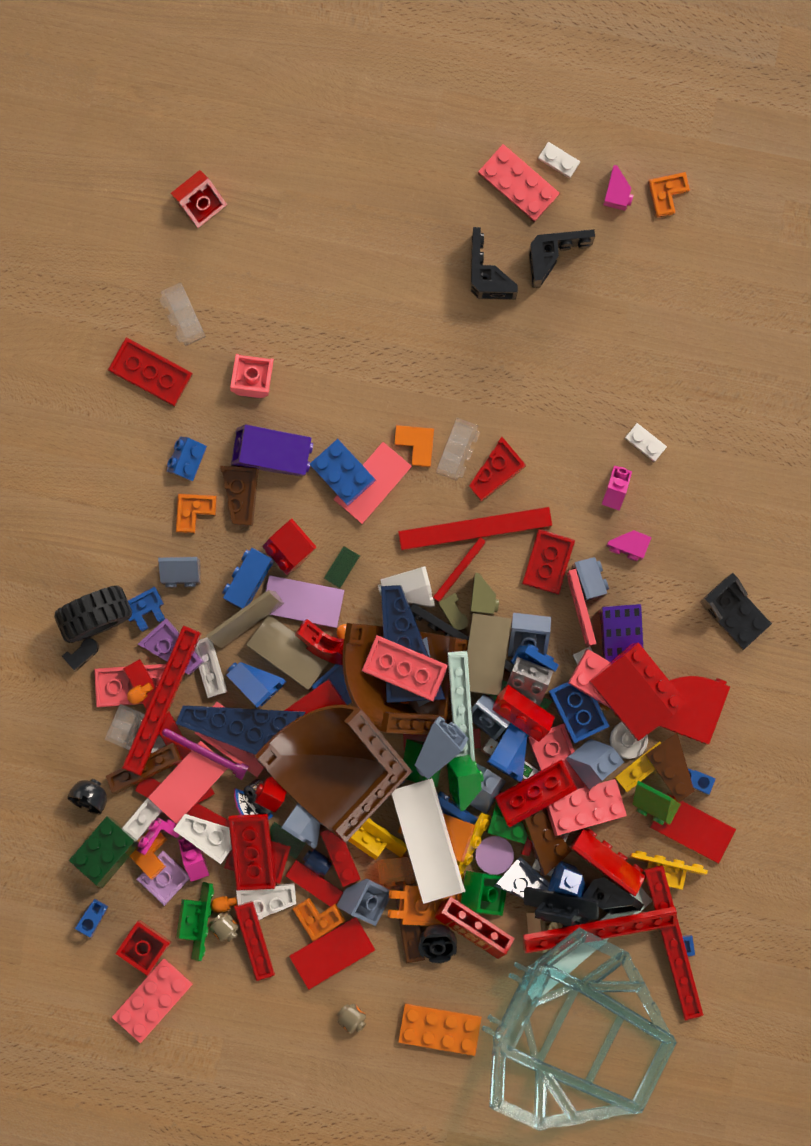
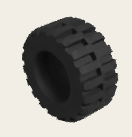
(93, 614)

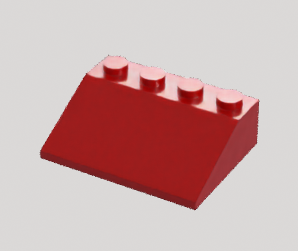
(637, 691)
(608, 862)

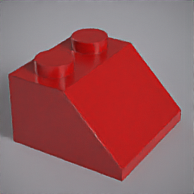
(199, 198)
(289, 546)

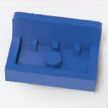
(186, 458)
(532, 655)

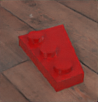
(497, 470)

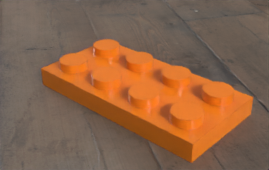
(440, 1029)

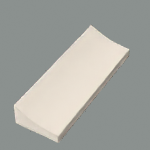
(427, 841)

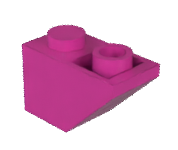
(617, 487)
(631, 543)
(193, 860)

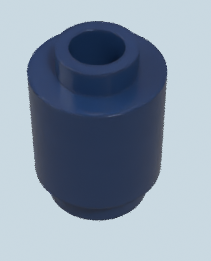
(317, 862)

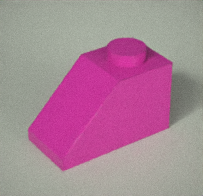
(618, 191)

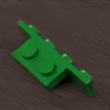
(194, 920)

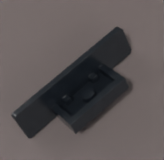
(560, 907)

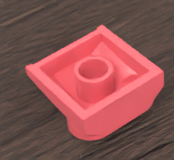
(251, 376)

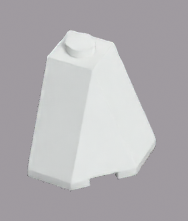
(415, 586)

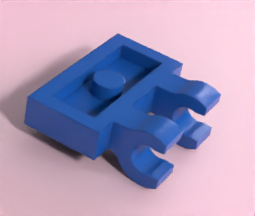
(145, 603)

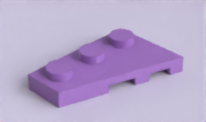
(162, 641)

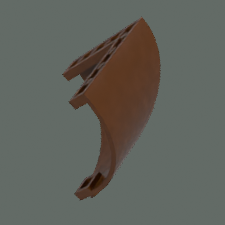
(370, 692)
(334, 766)

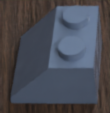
(179, 571)
(590, 578)
(528, 630)
(487, 719)
(594, 762)

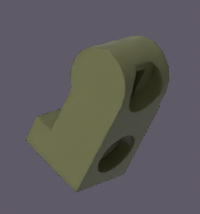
(452, 613)

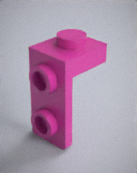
(154, 829)

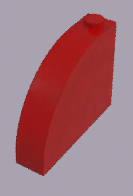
(703, 707)

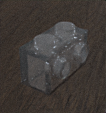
(124, 726)

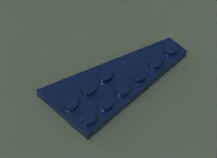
(402, 629)
(237, 726)

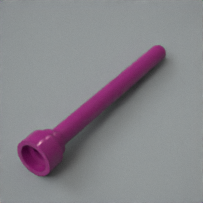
(238, 769)

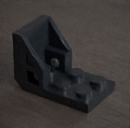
(544, 262)
(497, 284)
(735, 611)
(610, 899)

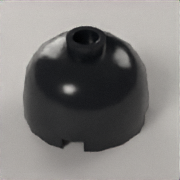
(89, 795)
(437, 943)

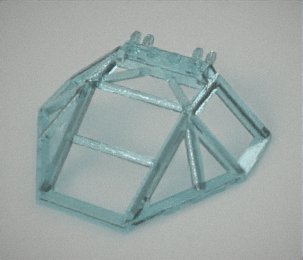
(546, 1076)

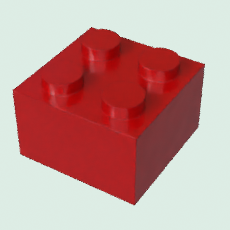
(143, 947)

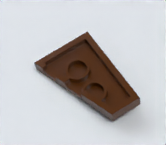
(241, 493)
(672, 767)
(547, 847)

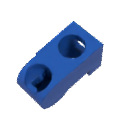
(701, 781)
(92, 918)

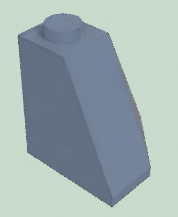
(440, 747)
(303, 826)

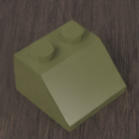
(483, 597)

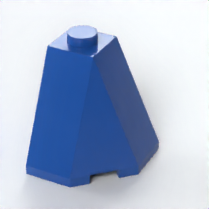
(255, 683)
(510, 753)
(567, 880)

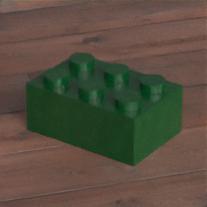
(104, 852)

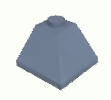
(490, 788)
(365, 901)

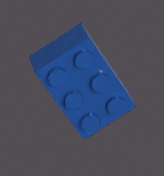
(247, 578)
(578, 712)

